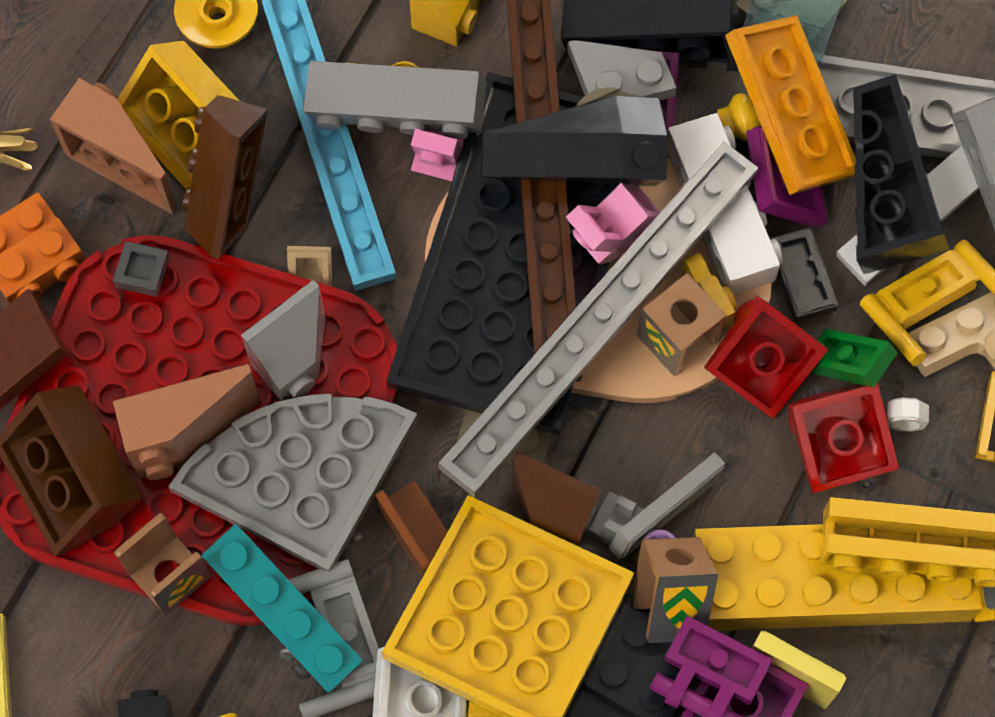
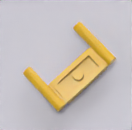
(926, 292)

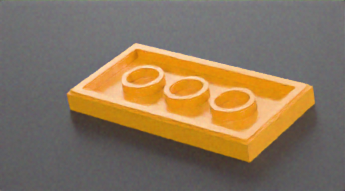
(792, 104)

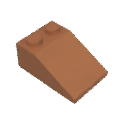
(104, 139)
(174, 421)

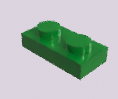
(854, 358)

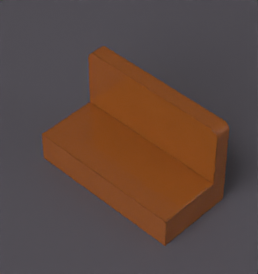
(413, 524)

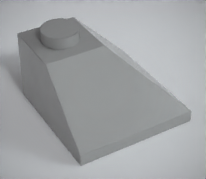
(289, 344)

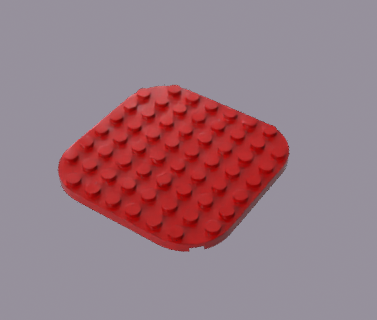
(143, 342)

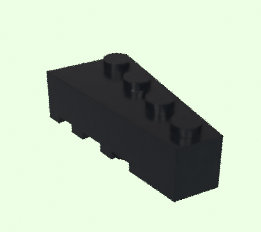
(678, 26)
(893, 191)

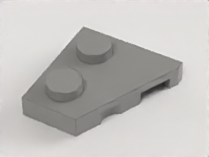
(619, 67)

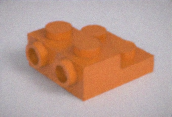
(34, 249)

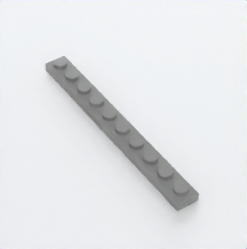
(596, 320)

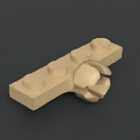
(958, 335)

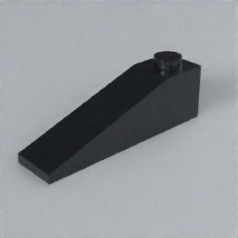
(592, 143)

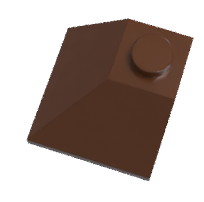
(554, 499)

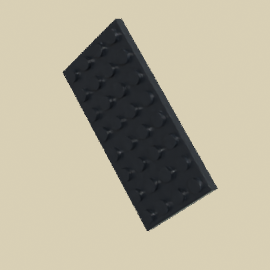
(472, 300)

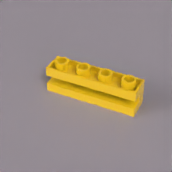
(909, 540)

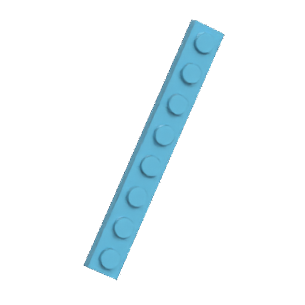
(331, 151)

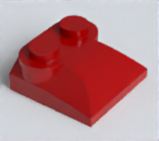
(765, 356)
(842, 436)

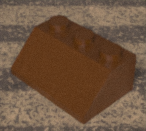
(223, 172)
(67, 468)

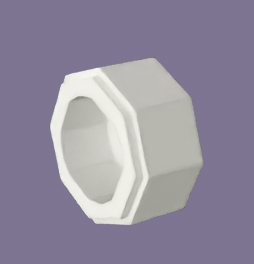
(907, 414)

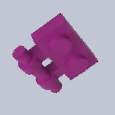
(715, 660)

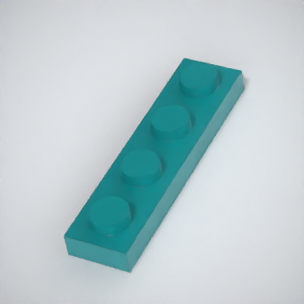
(282, 608)

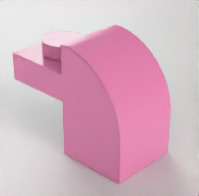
(436, 153)
(614, 223)

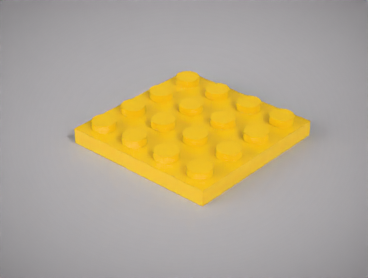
(508, 614)

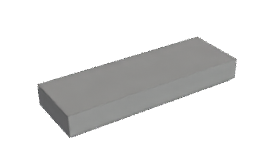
(667, 506)

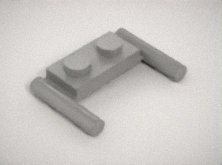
(341, 605)

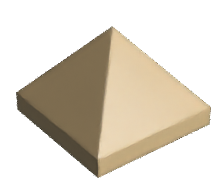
(310, 263)

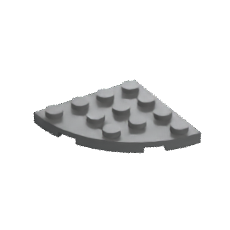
(299, 471)

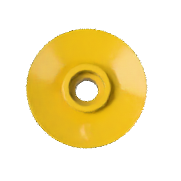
(195, 21)

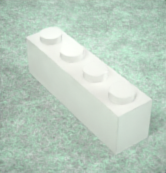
(738, 238)

